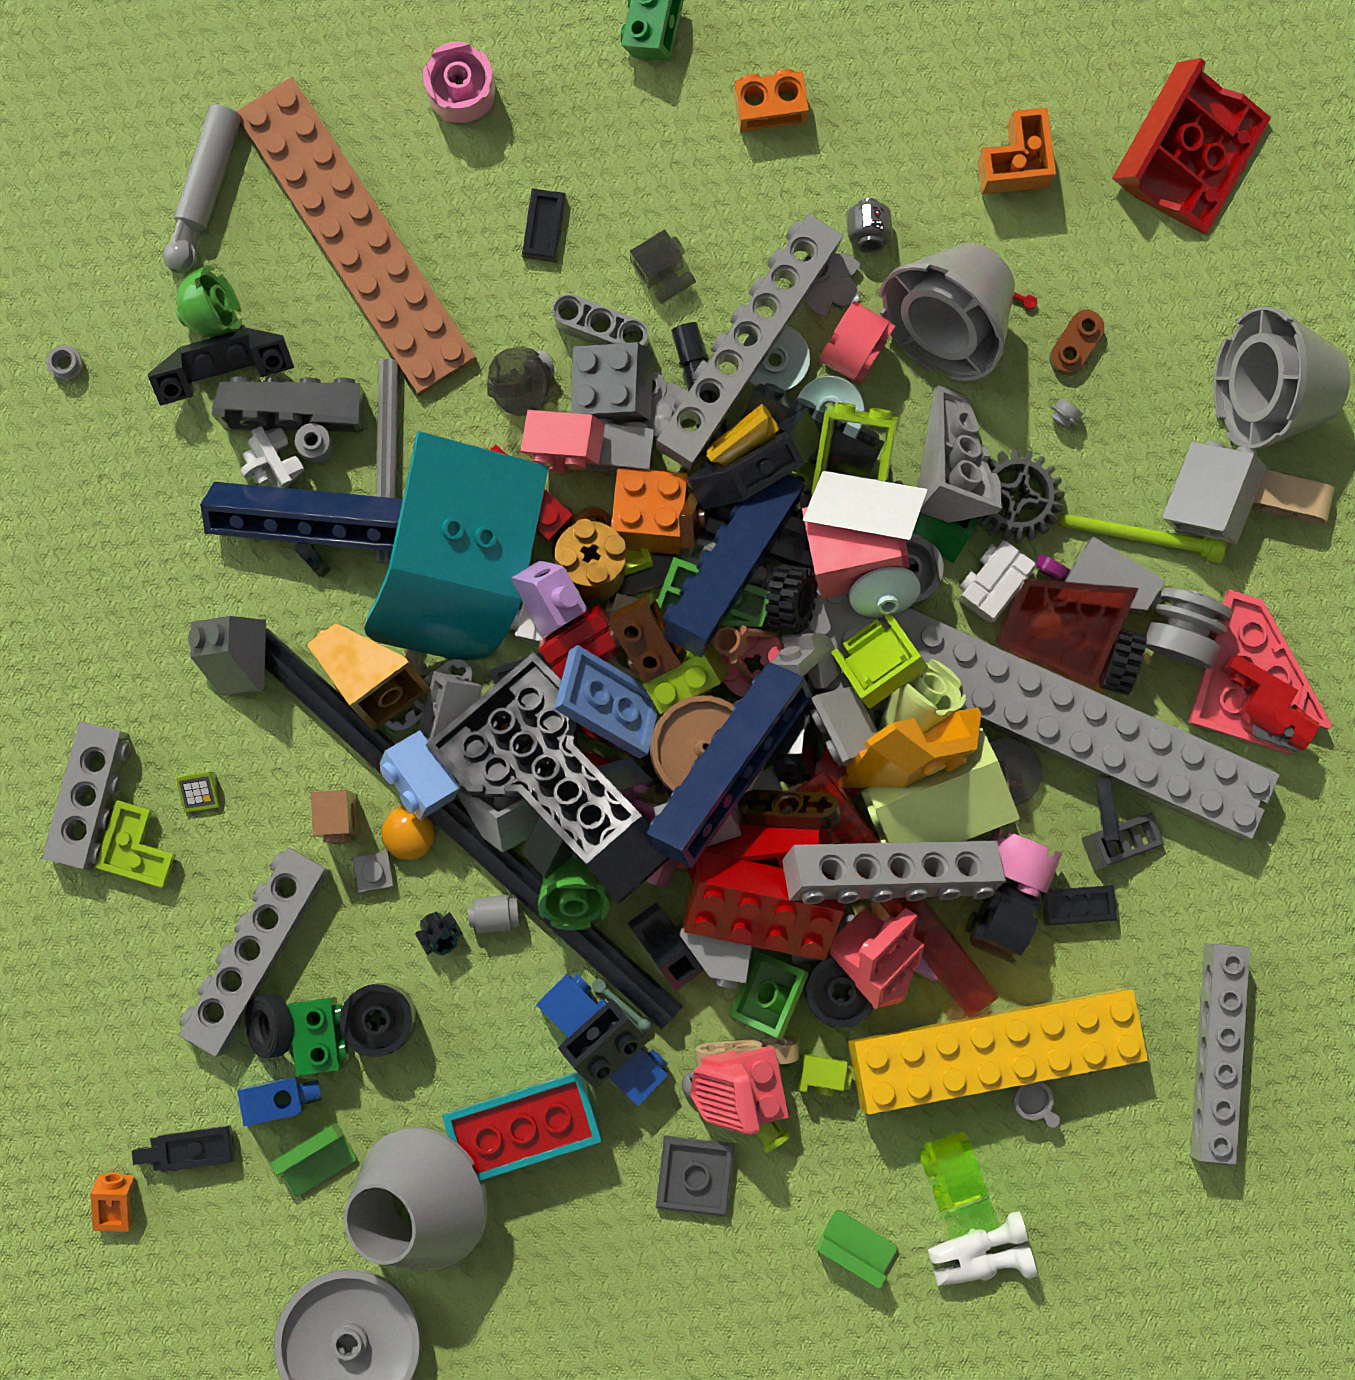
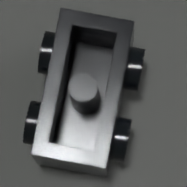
(603, 1044)

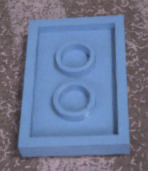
(607, 702)

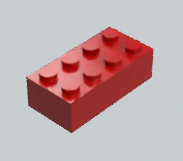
(752, 907)

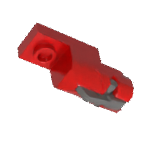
(1269, 706)

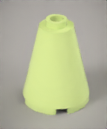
(927, 698)

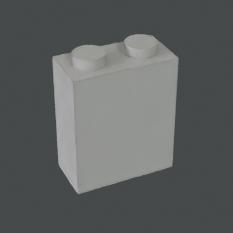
(1215, 491)

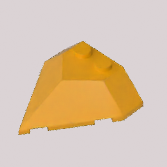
(906, 755)

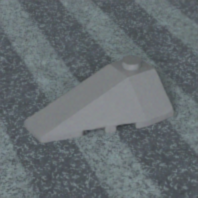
(956, 463)

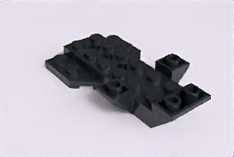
(578, 806)

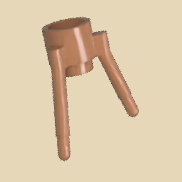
(733, 644)

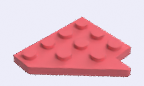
(1258, 640)

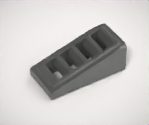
(1104, 853)

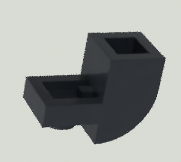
(665, 946)

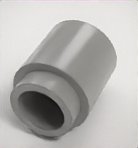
(321, 451)
(494, 914)

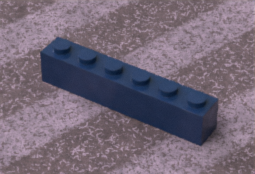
(301, 516)
(730, 565)
(729, 764)

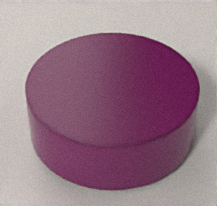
(1052, 568)

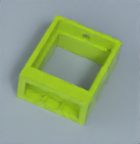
(846, 412)

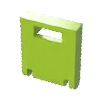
(879, 660)

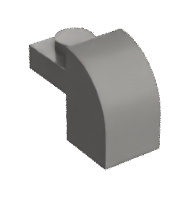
(809, 655)

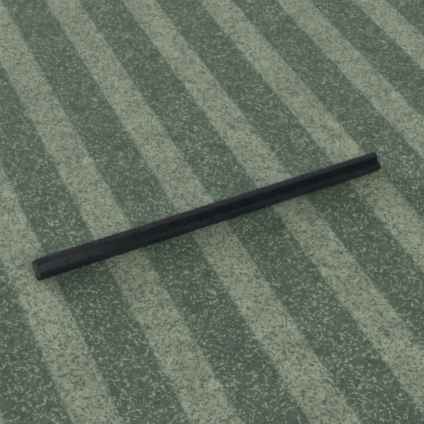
(457, 823)

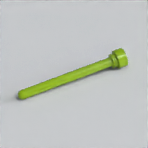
(1208, 547)

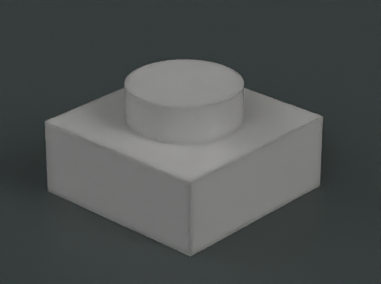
(373, 871)

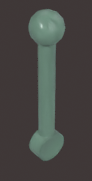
(600, 987)

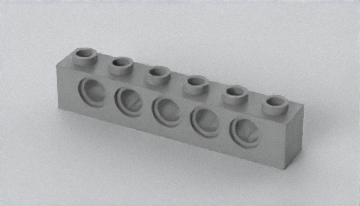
(875, 861)
(196, 1023)
(1220, 1053)

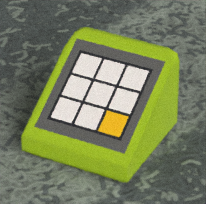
(198, 791)

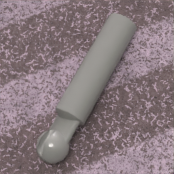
(202, 186)

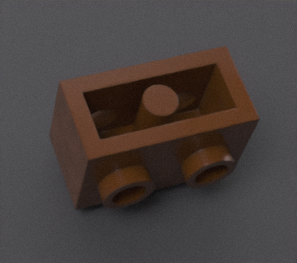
(641, 634)

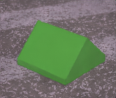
(769, 995)

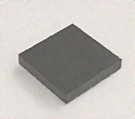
(695, 1175)

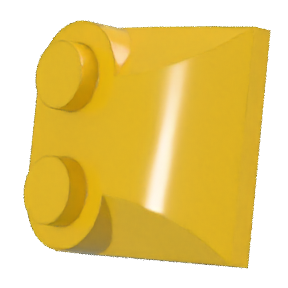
(743, 437)

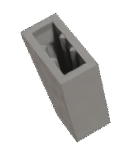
(1106, 566)

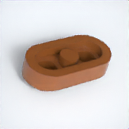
(1078, 341)

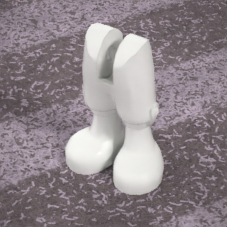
(972, 1255)

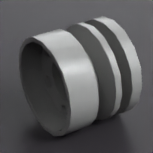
(1188, 627)

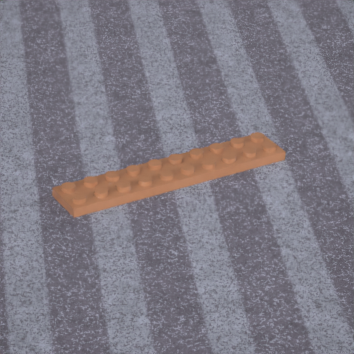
(355, 236)

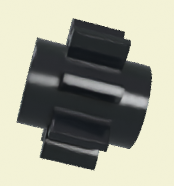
(438, 933)

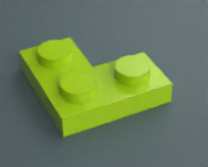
(124, 847)

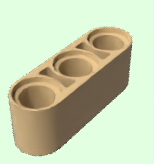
(1294, 497)

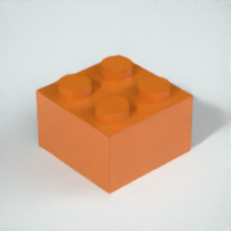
(649, 509)

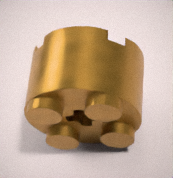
(603, 551)

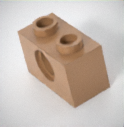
(334, 816)

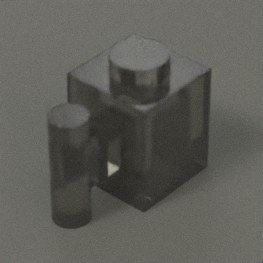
(658, 261)

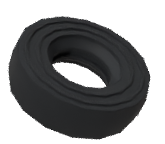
(258, 1013)

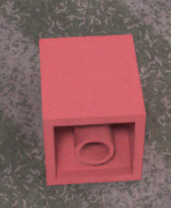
(846, 554)

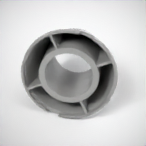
(951, 309)
(1277, 379)
(437, 1188)

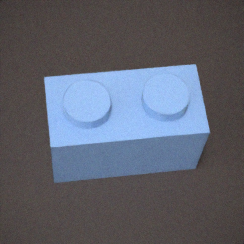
(418, 776)

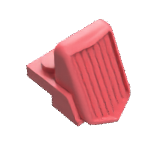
(879, 955)
(739, 1090)

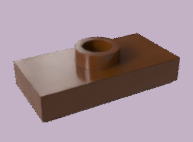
(691, 522)

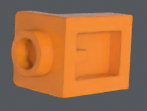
(112, 1202)

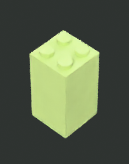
(946, 804)

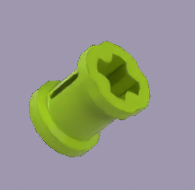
(772, 1135)

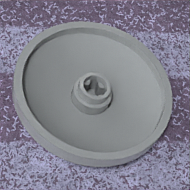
(348, 1329)

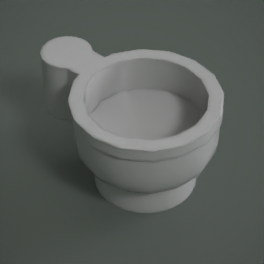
(1035, 1102)

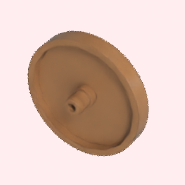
(684, 736)

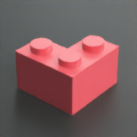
(562, 440)

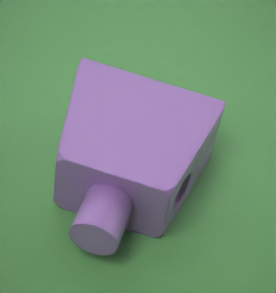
(549, 598)

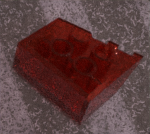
(1066, 624)

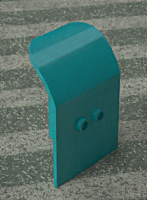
(456, 545)

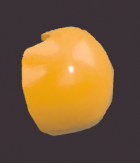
(406, 835)

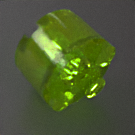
(955, 1172)

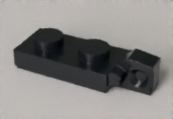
(188, 1149)

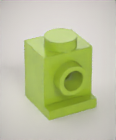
(824, 1074)

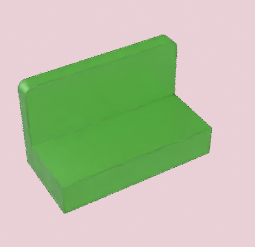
(315, 1159)
(856, 1248)

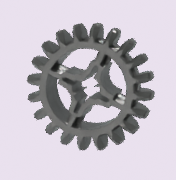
(1031, 498)

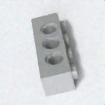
(70, 808)

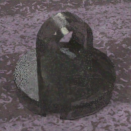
(519, 380)
(1019, 766)

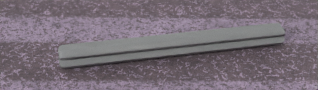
(387, 437)

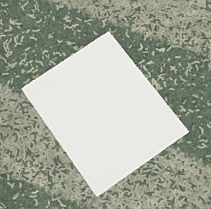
(865, 505)

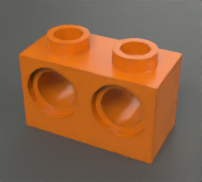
(773, 109)

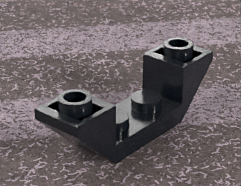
(215, 356)
(759, 468)

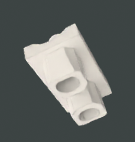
(264, 461)

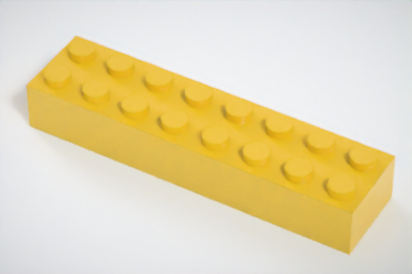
(997, 1050)

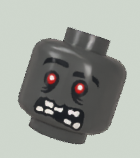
(869, 225)

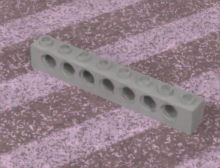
(809, 236)

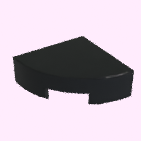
(312, 559)

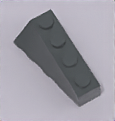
(289, 404)

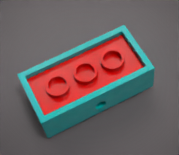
(525, 1125)

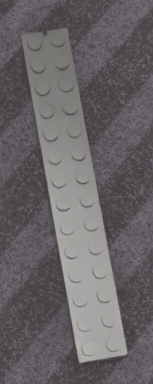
(1078, 723)

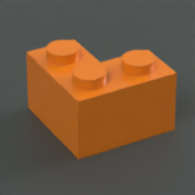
(1026, 160)

